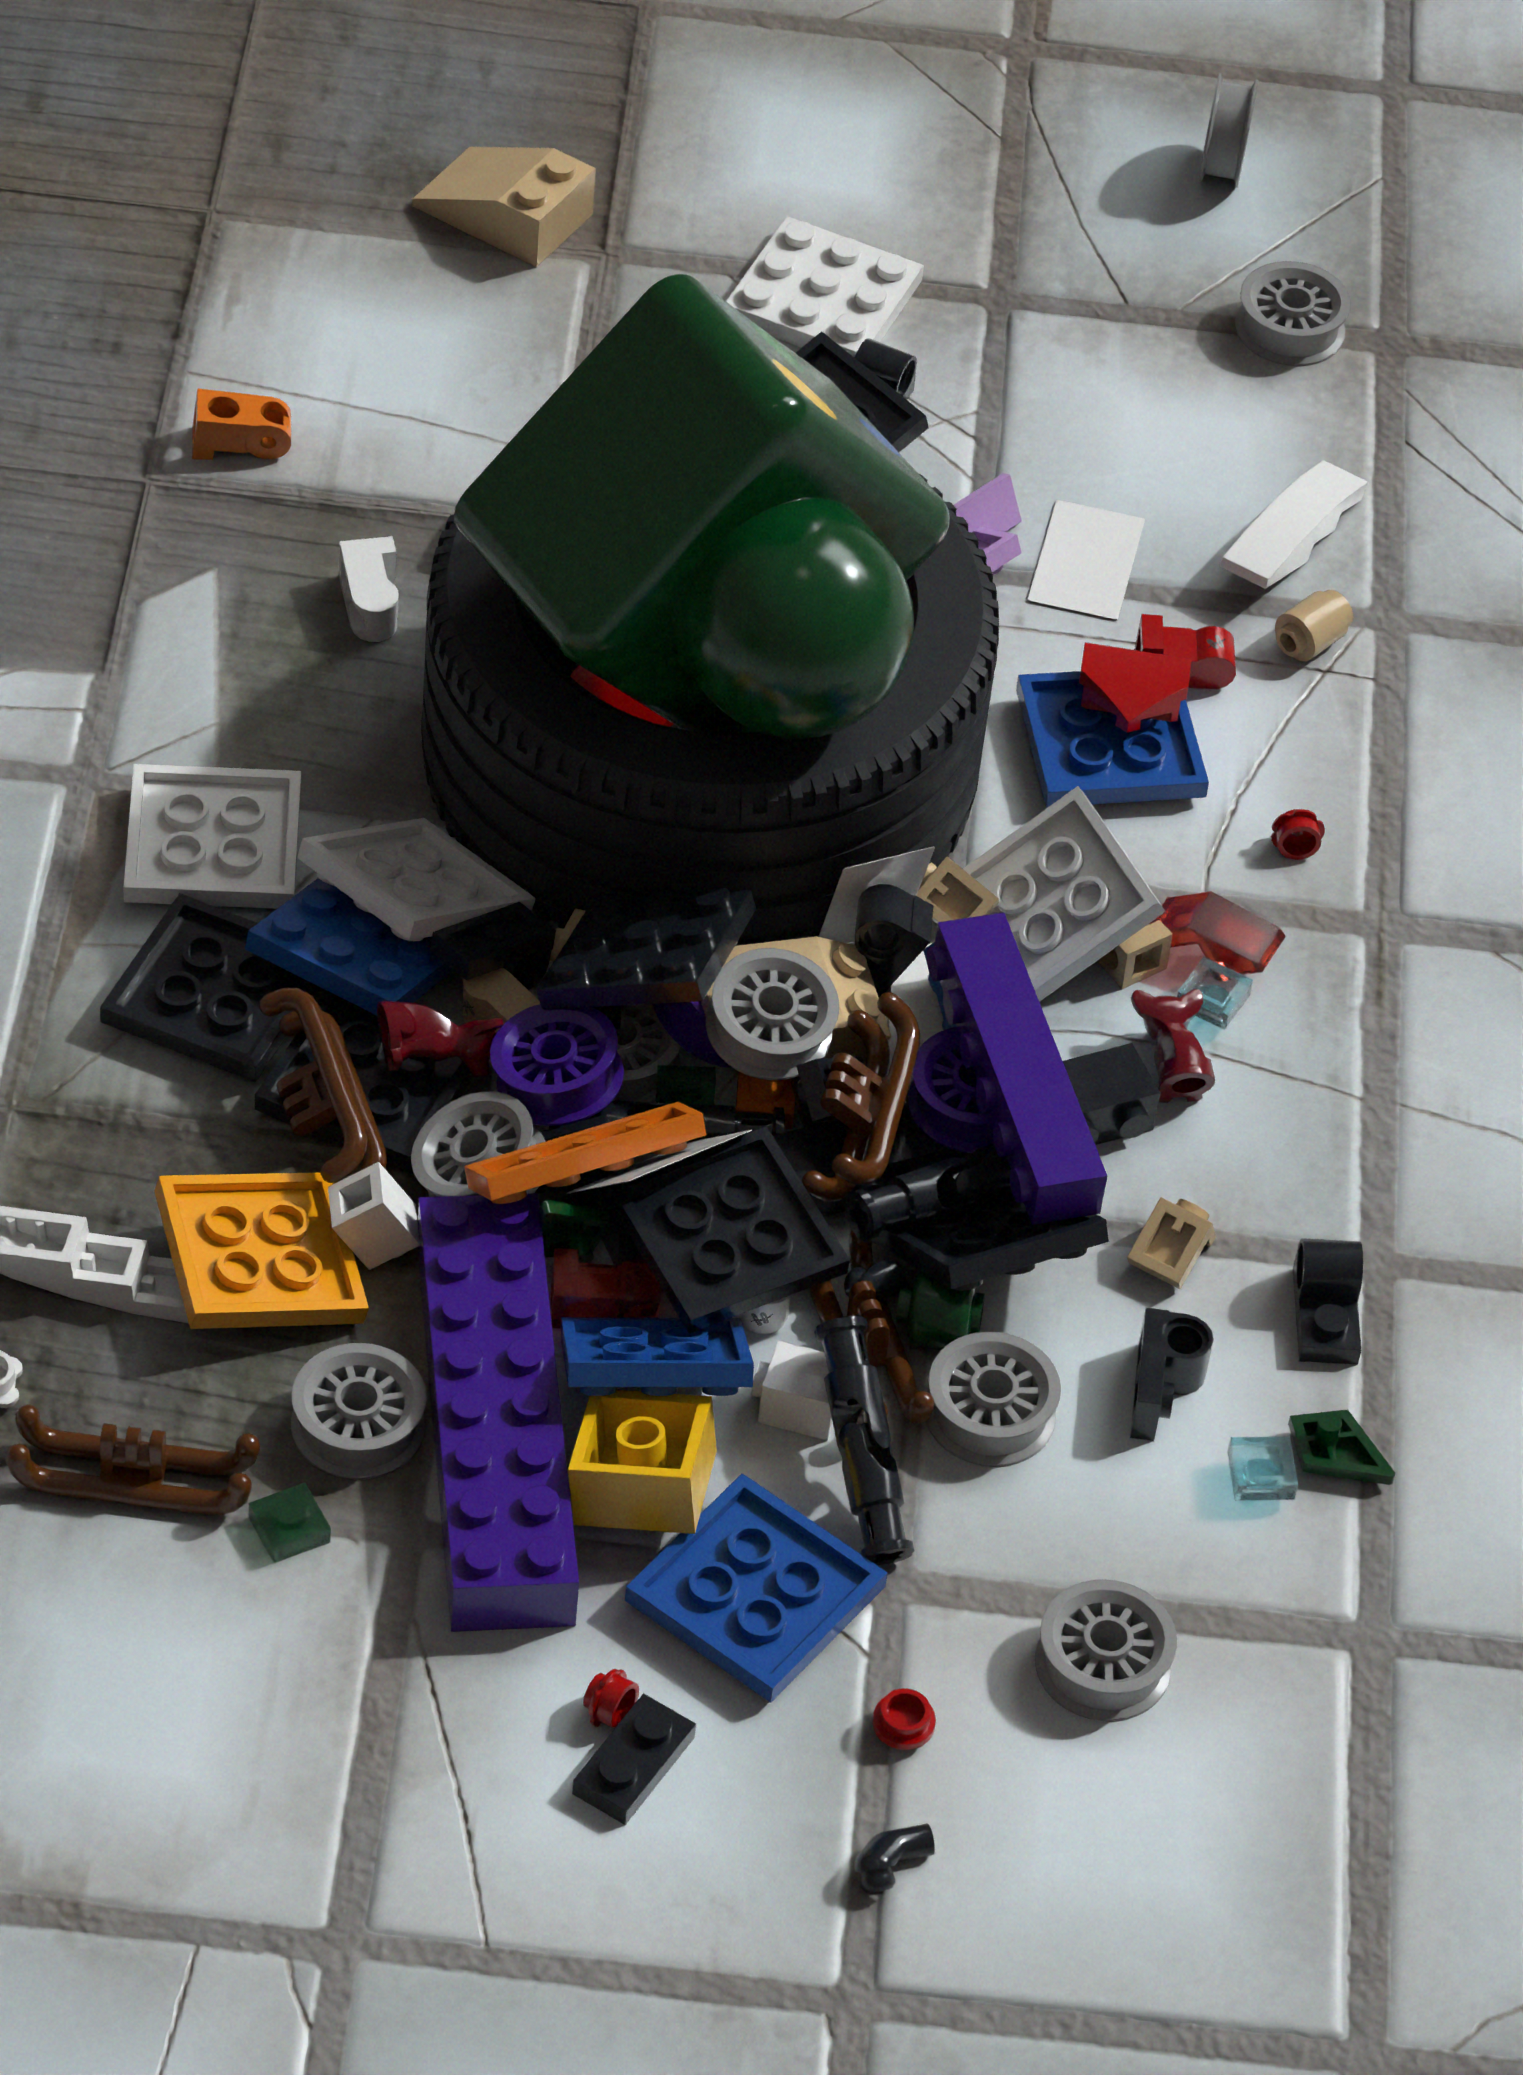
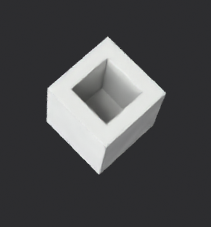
(373, 1216)
(794, 1391)

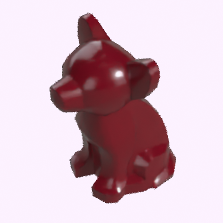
(419, 1031)
(1177, 1053)

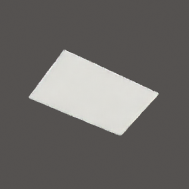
(1086, 559)
(902, 871)
(658, 1162)

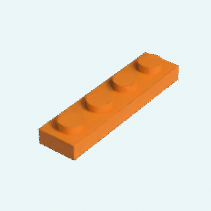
(603, 1147)

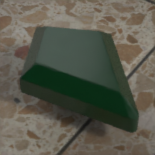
(572, 1228)
(1338, 1447)

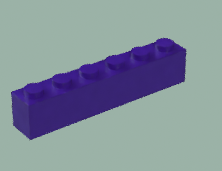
(1017, 1069)

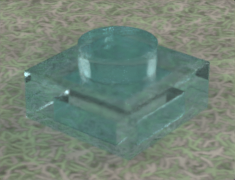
(1222, 991)
(1262, 1468)

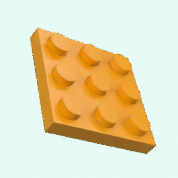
(258, 1251)

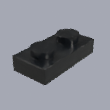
(634, 1759)

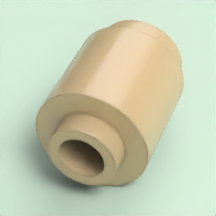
(1313, 624)

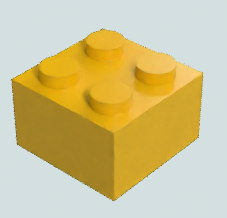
(643, 1461)

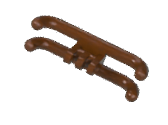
(326, 1086)
(868, 1099)
(882, 1337)
(132, 1468)

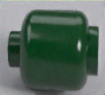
(938, 1313)

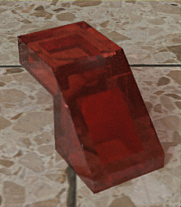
(1222, 931)

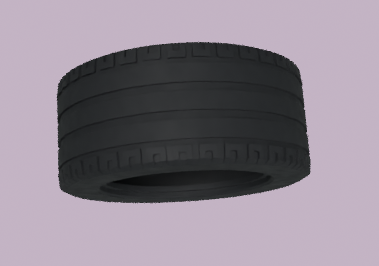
(608, 803)

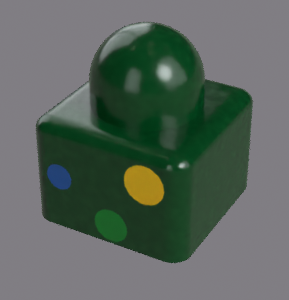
(711, 525)

